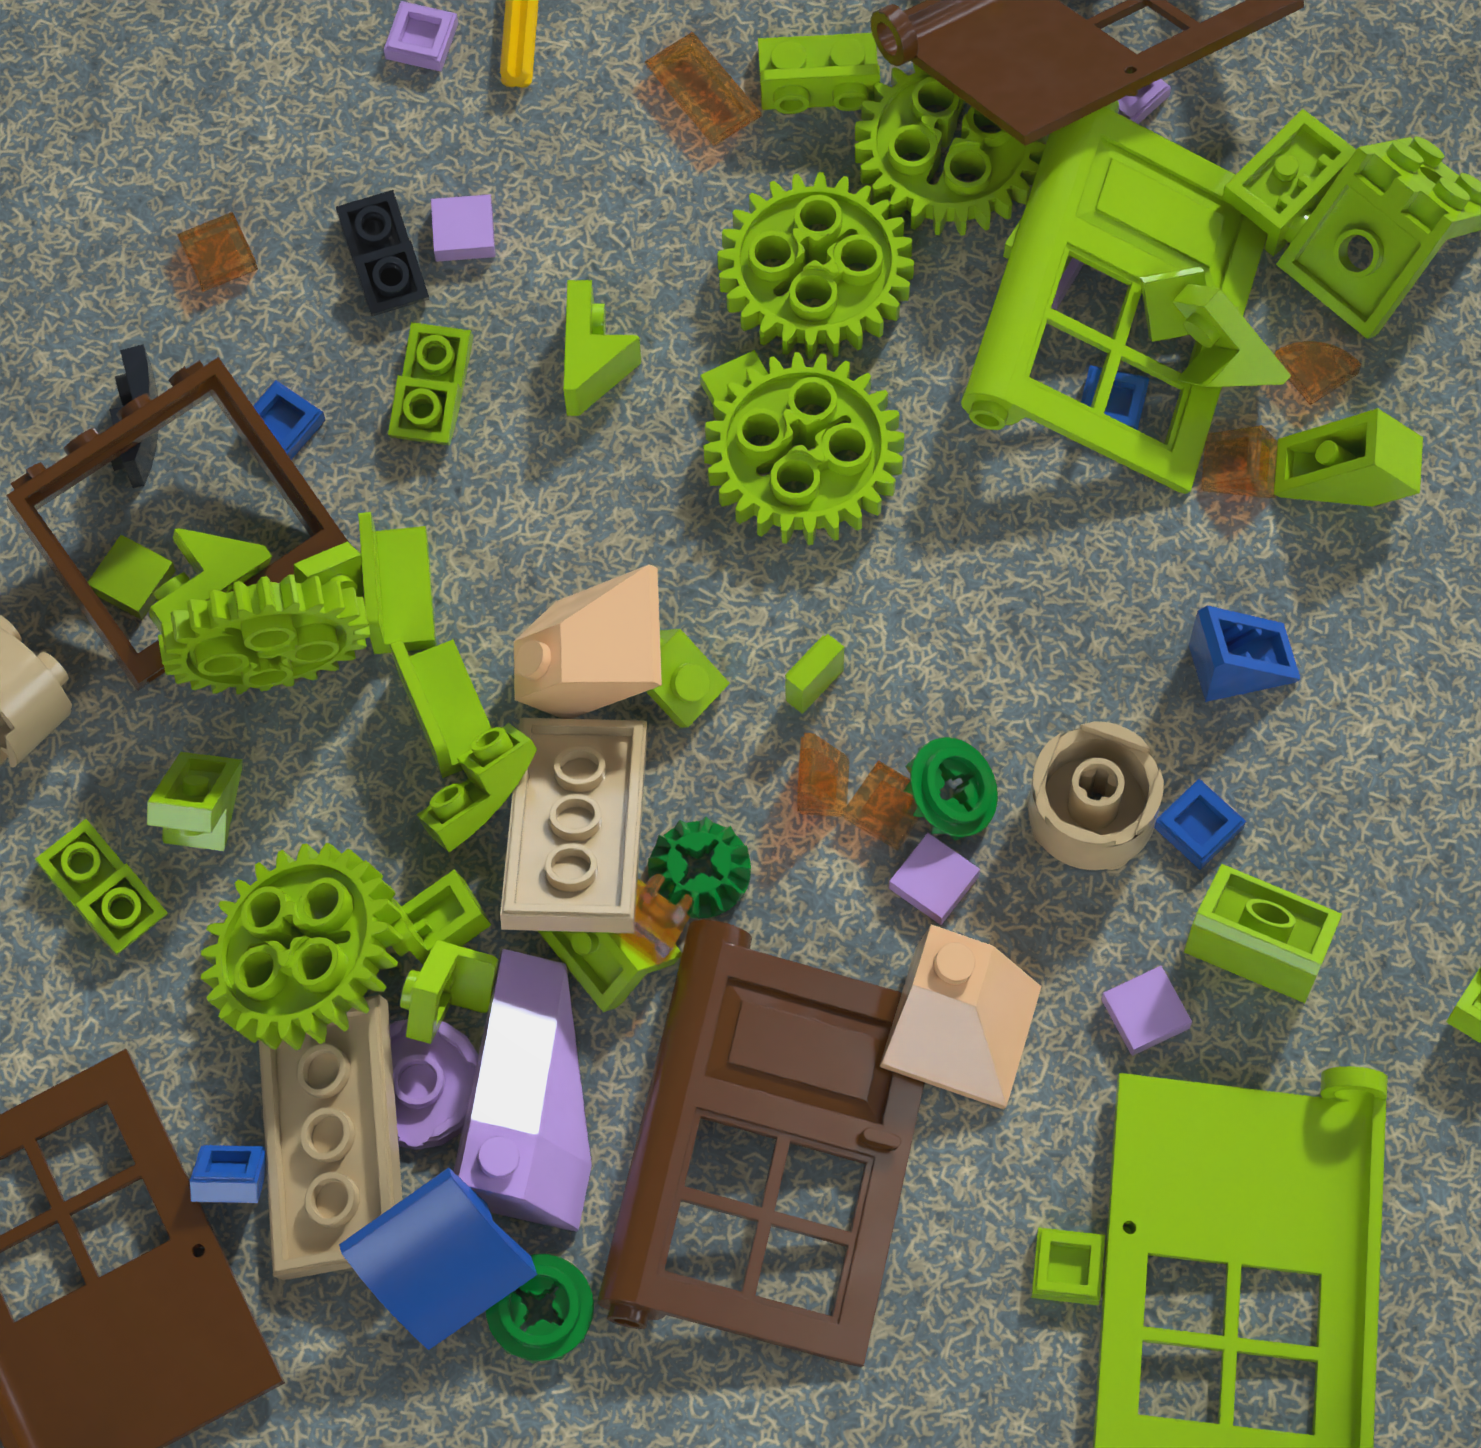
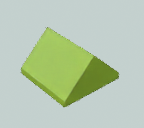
(1262, 933)

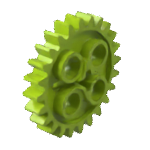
(901, 126)
(851, 298)
(835, 486)
(263, 634)
(301, 946)

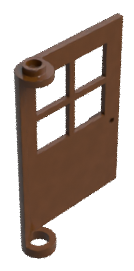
(1043, 63)
(784, 1059)
(147, 1344)

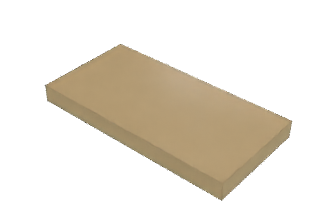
(576, 827)
(329, 1140)

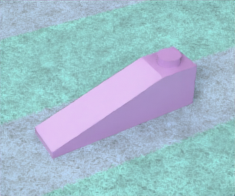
(525, 1111)

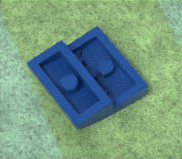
(438, 1259)

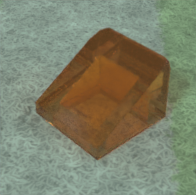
(1240, 462)
(821, 778)

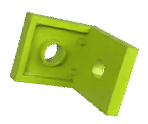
(1406, 209)

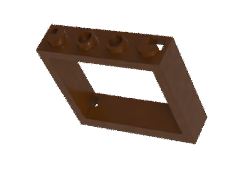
(137, 422)

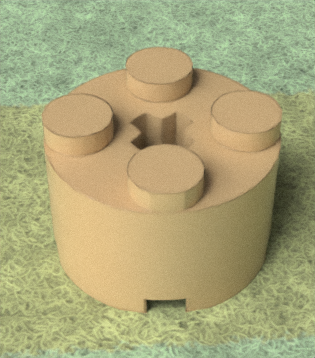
(29, 696)
(1090, 831)

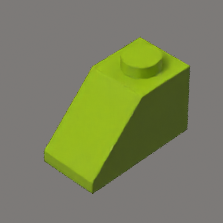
(1351, 461)

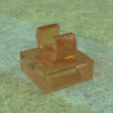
(656, 920)

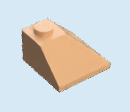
(592, 647)
(962, 1018)

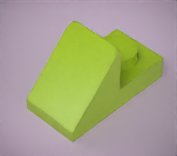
(1232, 347)
(592, 359)
(217, 565)
(196, 800)

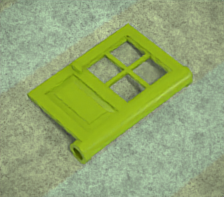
(1132, 212)
(1257, 1187)

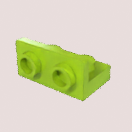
(817, 72)
(1288, 178)

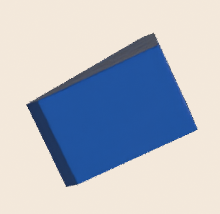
(1240, 653)

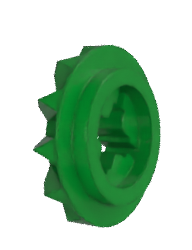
(972, 802)
(729, 862)
(545, 1340)

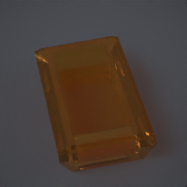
(703, 89)

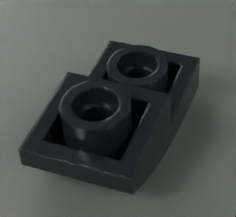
(382, 253)
(135, 382)

